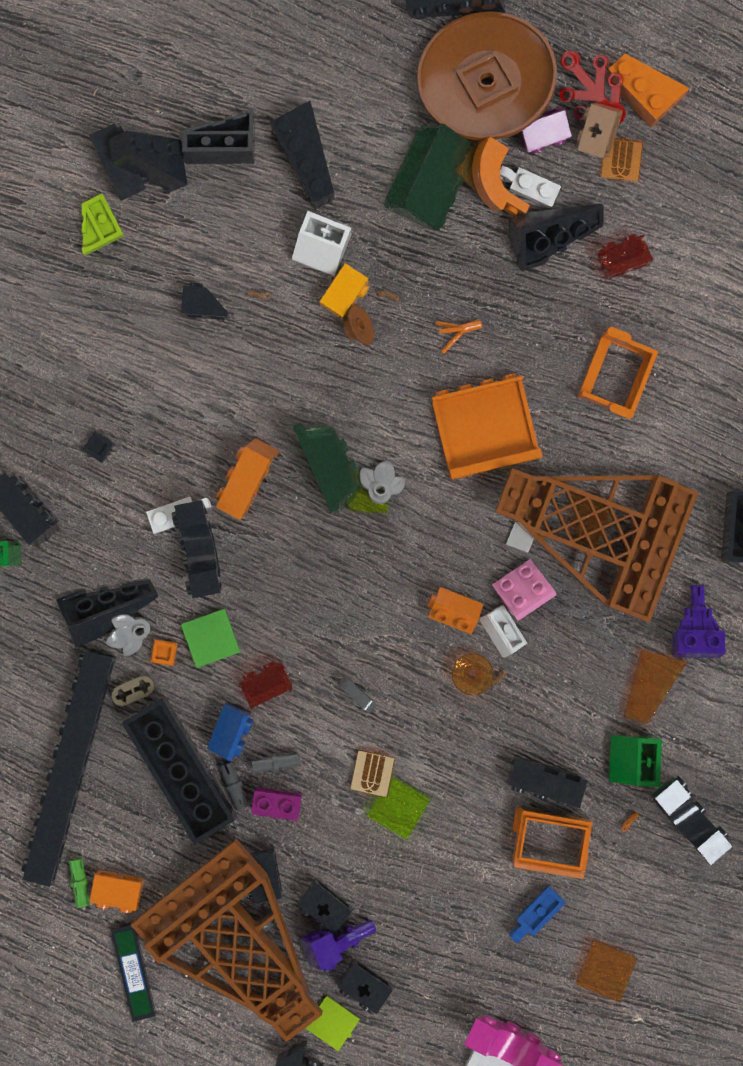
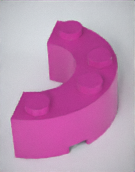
(509, 1044)

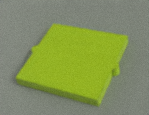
(334, 1024)

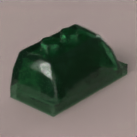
(329, 464)

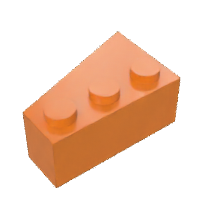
(646, 89)
(245, 478)

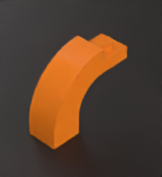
(487, 178)

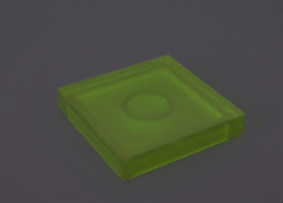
(400, 810)

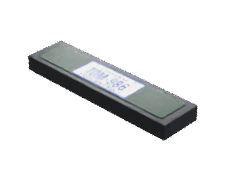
(133, 972)

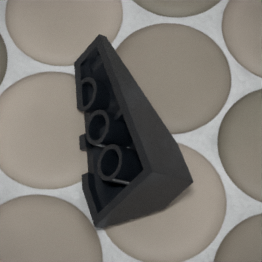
(90, 614)

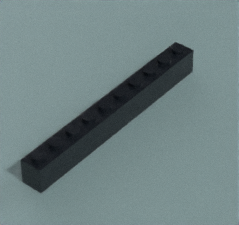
(69, 768)

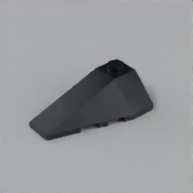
(545, 232)

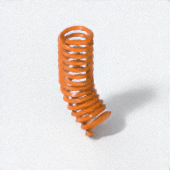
(629, 821)

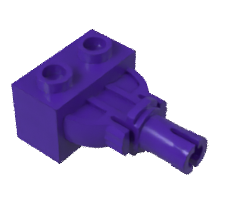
(698, 630)
(324, 949)

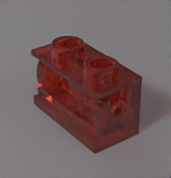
(624, 256)
(266, 684)

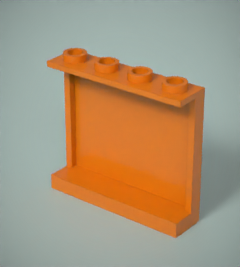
(485, 427)

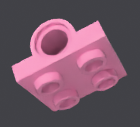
(524, 590)

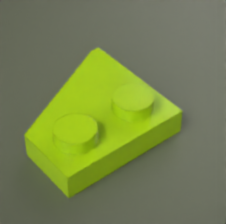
(98, 225)

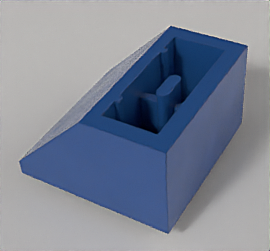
(229, 731)

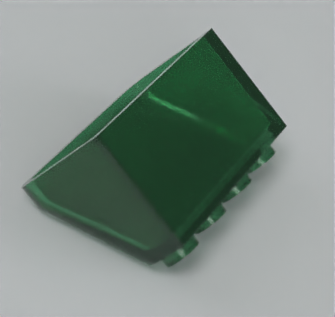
(427, 177)

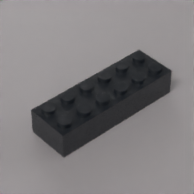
(180, 770)

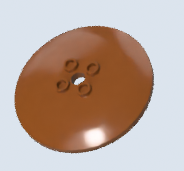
(484, 47)

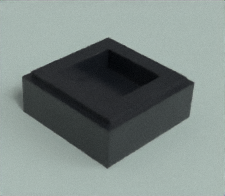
(98, 447)

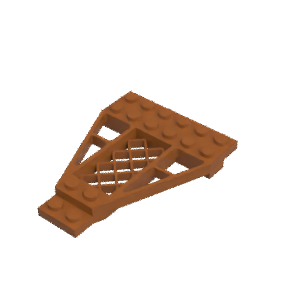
(650, 546)
(208, 896)

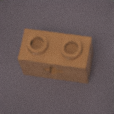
(608, 121)

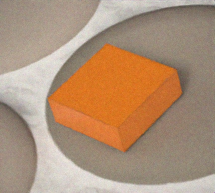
(164, 652)

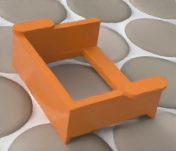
(624, 341)
(519, 826)

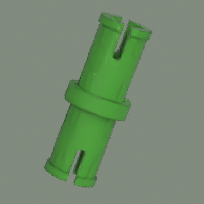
(79, 882)

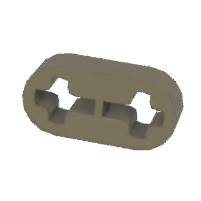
(130, 685)

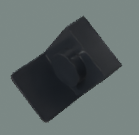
(295, 1055)

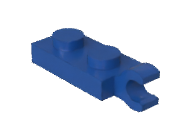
(537, 913)

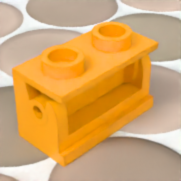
(344, 291)

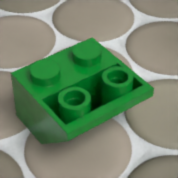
(635, 760)

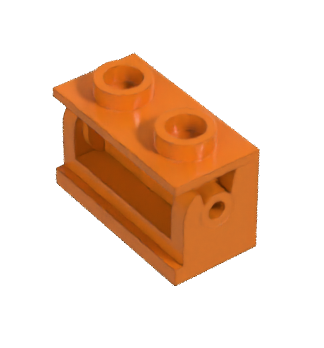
(116, 891)

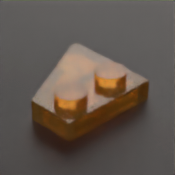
(589, 523)

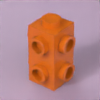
(454, 610)

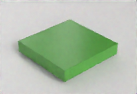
(210, 638)

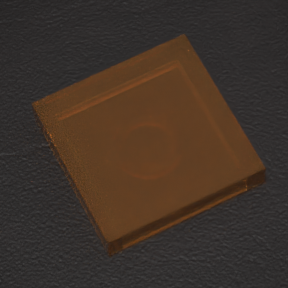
(606, 970)

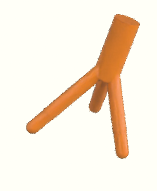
(461, 329)

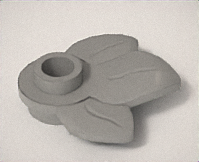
(381, 478)
(125, 635)

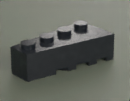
(436, 8)
(303, 148)

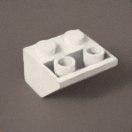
(321, 243)

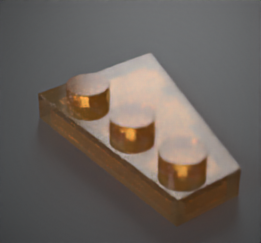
(651, 684)

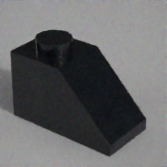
(200, 303)

